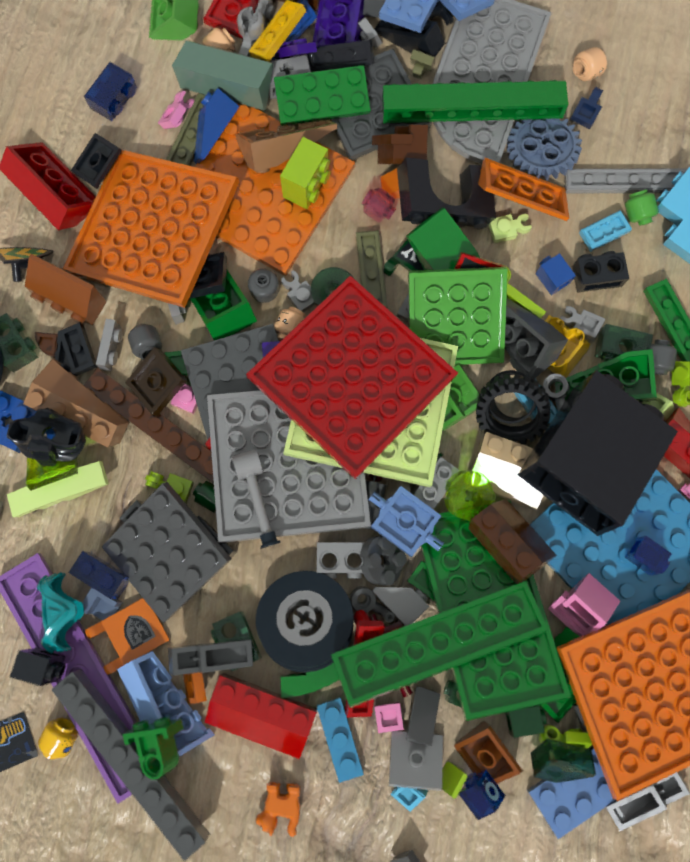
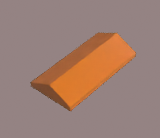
(523, 189)

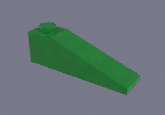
(632, 368)

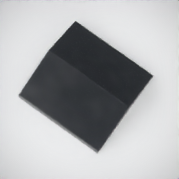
(96, 160)

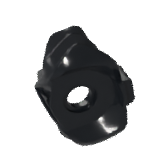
(29, 431)

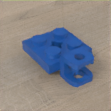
(14, 407)

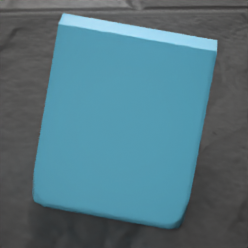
(409, 797)

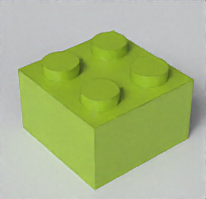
(305, 173)

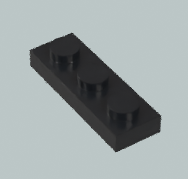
(341, 55)

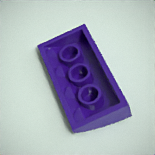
(338, 21)

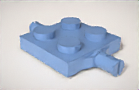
(406, 521)

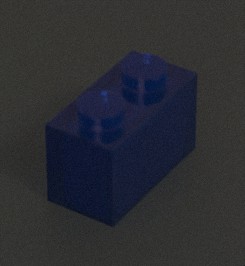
(110, 91)
(99, 575)

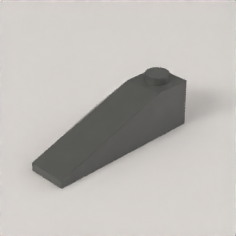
(530, 341)

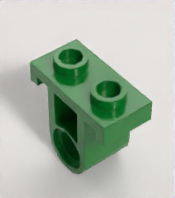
(155, 745)

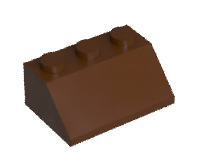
(511, 540)

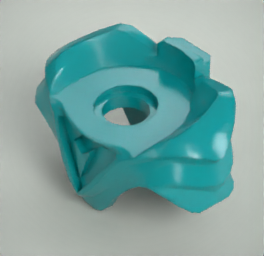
(58, 612)

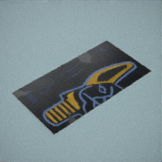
(15, 742)

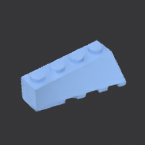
(157, 697)

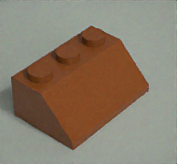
(63, 291)

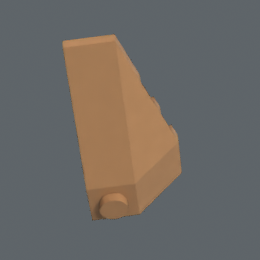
(269, 148)

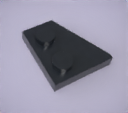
(75, 350)

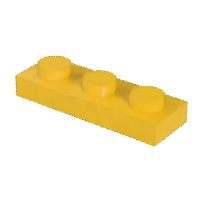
(277, 30)

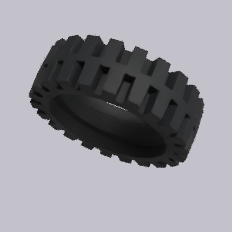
(512, 385)

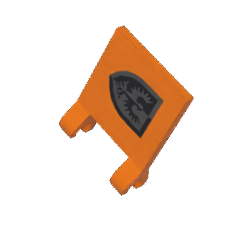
(132, 632)

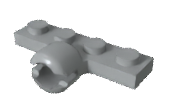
(253, 24)

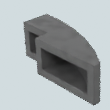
(648, 801)

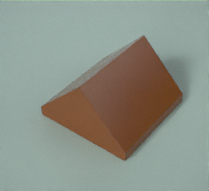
(486, 751)

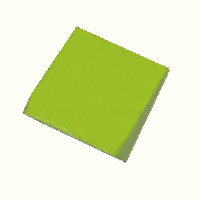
(452, 779)

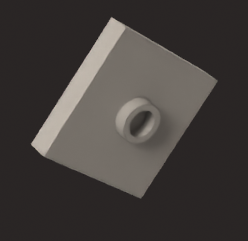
(414, 763)

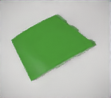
(461, 399)

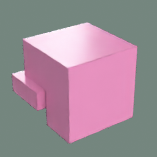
(585, 606)

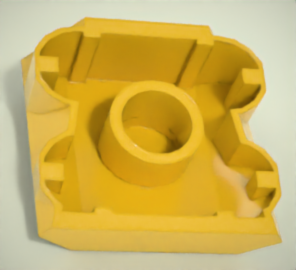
(572, 352)

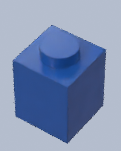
(555, 273)

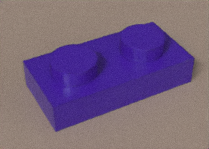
(296, 47)

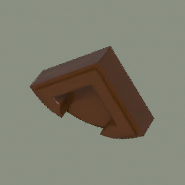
(47, 343)

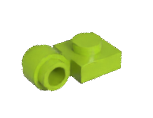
(572, 736)

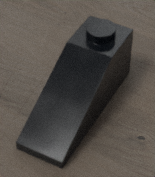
(428, 41)

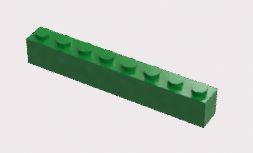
(474, 101)

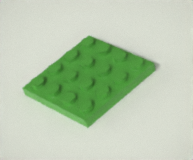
(461, 310)

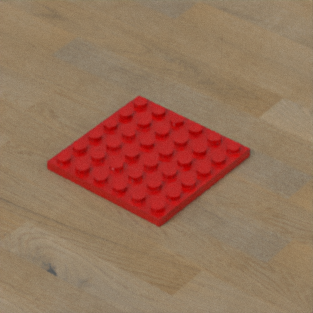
(352, 376)

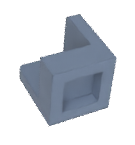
(100, 605)

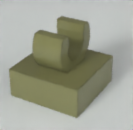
(421, 62)

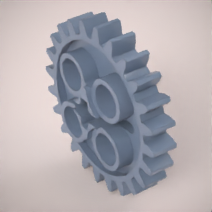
(545, 140)

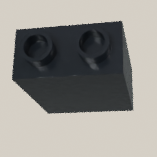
(598, 453)

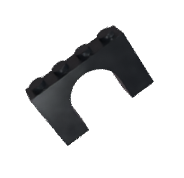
(420, 202)

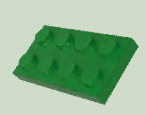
(322, 95)

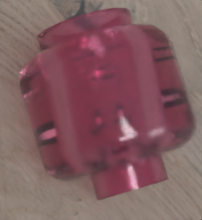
(378, 204)

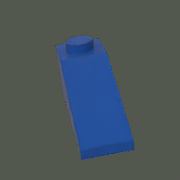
(212, 121)

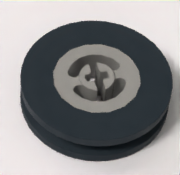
(312, 594)

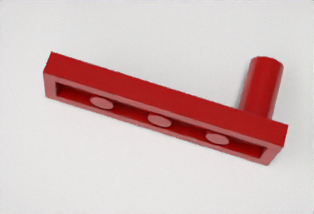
(364, 631)

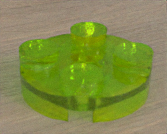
(455, 496)

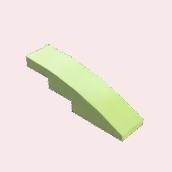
(88, 479)

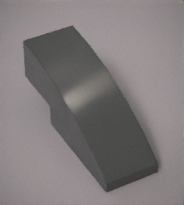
(210, 657)

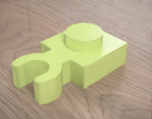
(506, 228)

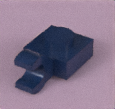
(587, 109)

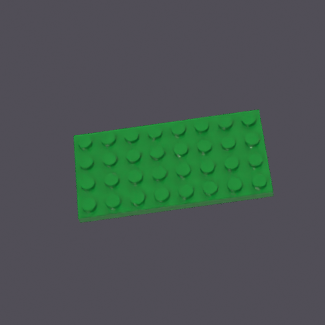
(510, 677)

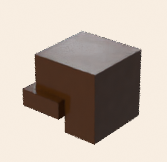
(405, 143)

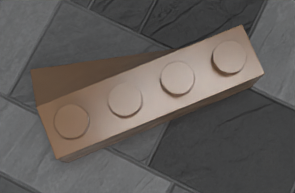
(66, 395)

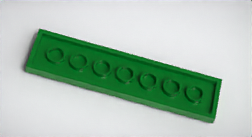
(438, 643)

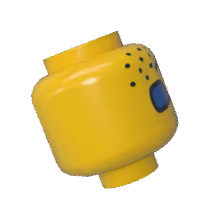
(57, 738)

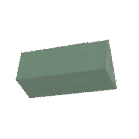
(237, 75)

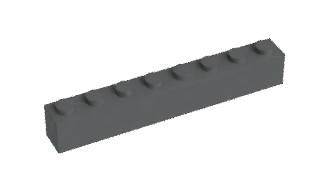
(155, 796)

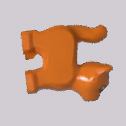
(280, 805)

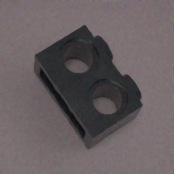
(602, 276)
(38, 666)

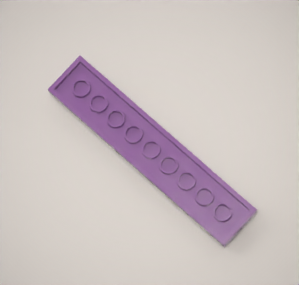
(25, 602)

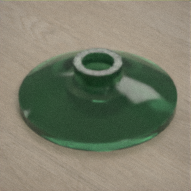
(327, 280)

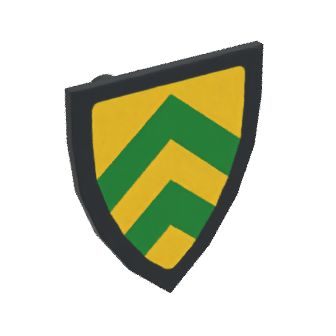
(19, 258)

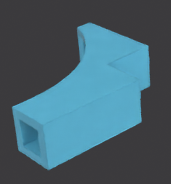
(676, 208)

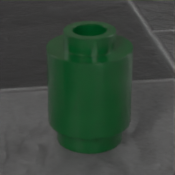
(205, 496)

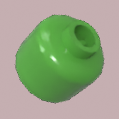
(641, 207)

